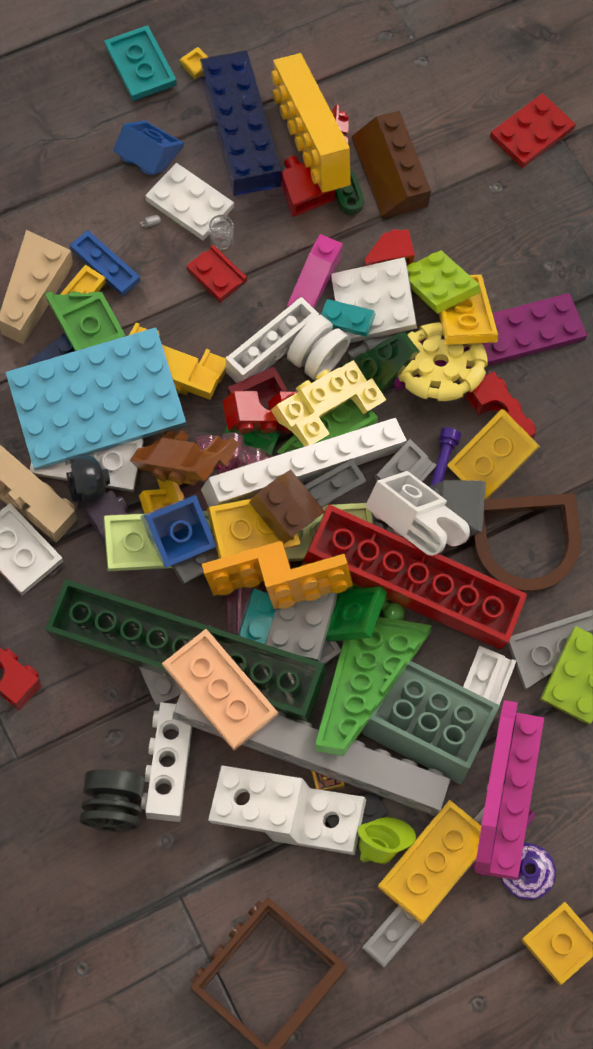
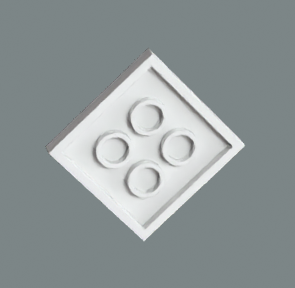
(382, 289)

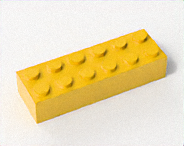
(311, 123)

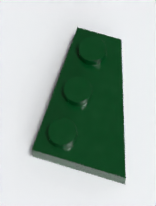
(386, 360)

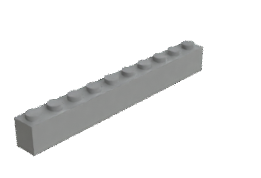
(359, 766)

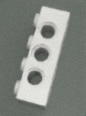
(270, 342)
(167, 806)

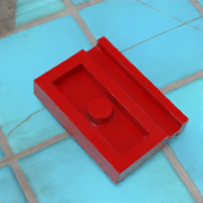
(216, 273)

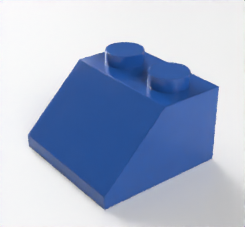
(147, 146)
(178, 531)

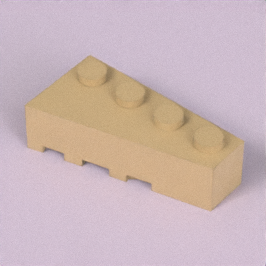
(38, 270)
(34, 499)

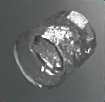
(221, 231)

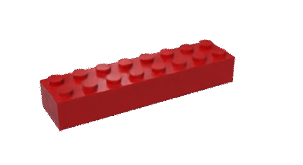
(418, 580)

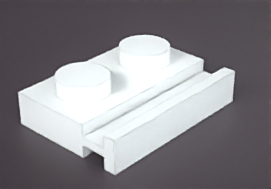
(489, 674)

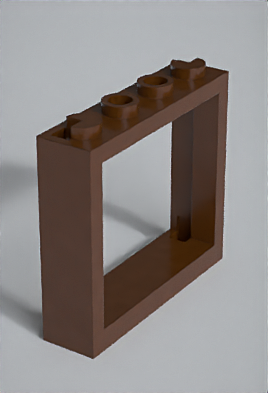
(239, 935)

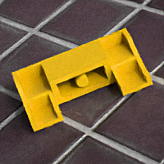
(188, 374)

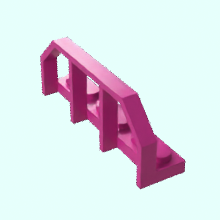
(516, 796)

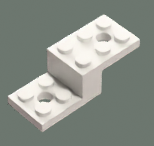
(287, 810)

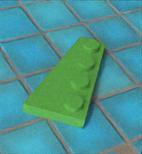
(337, 422)

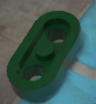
(350, 194)

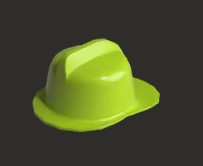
(384, 839)

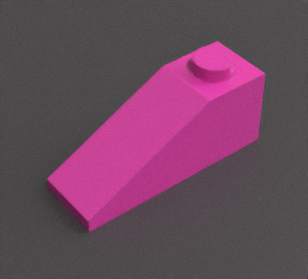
(317, 270)

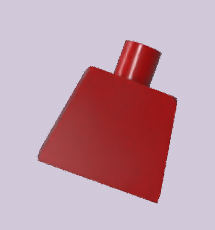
(300, 189)

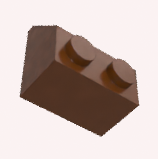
(286, 506)

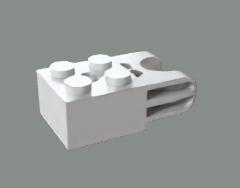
(417, 513)

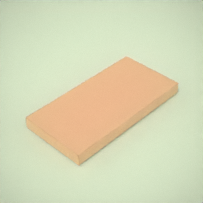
(220, 689)

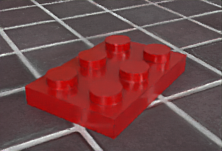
(532, 130)

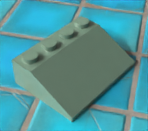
(432, 721)

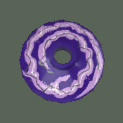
(536, 884)

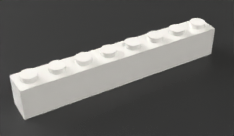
(306, 462)

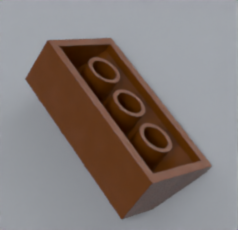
(391, 165)

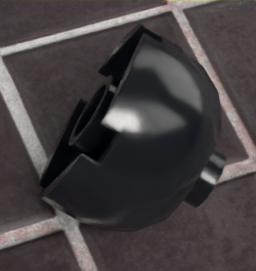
(86, 480)

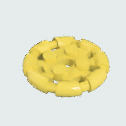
(435, 349)

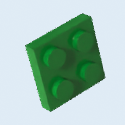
(355, 613)

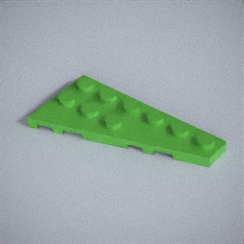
(364, 678)

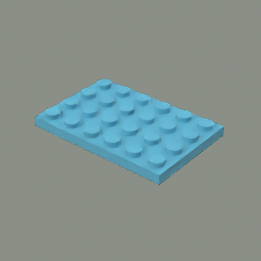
(95, 398)

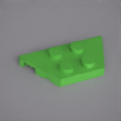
(85, 318)

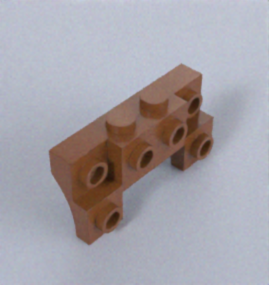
(183, 461)

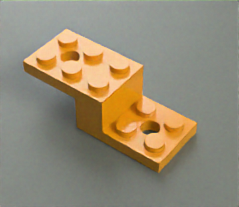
(272, 566)

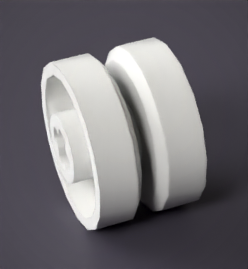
(318, 347)

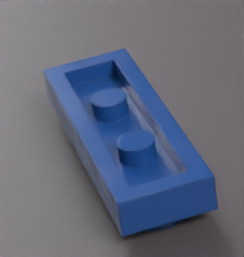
(105, 262)

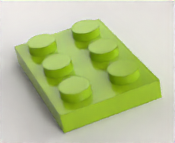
(441, 281)
(572, 678)

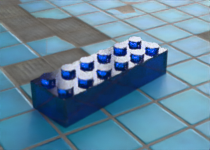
(240, 123)

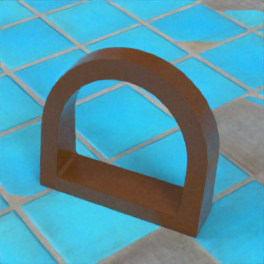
(569, 514)

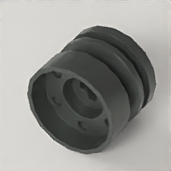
(112, 794)

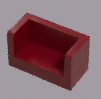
(265, 383)

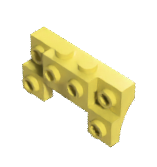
(330, 390)

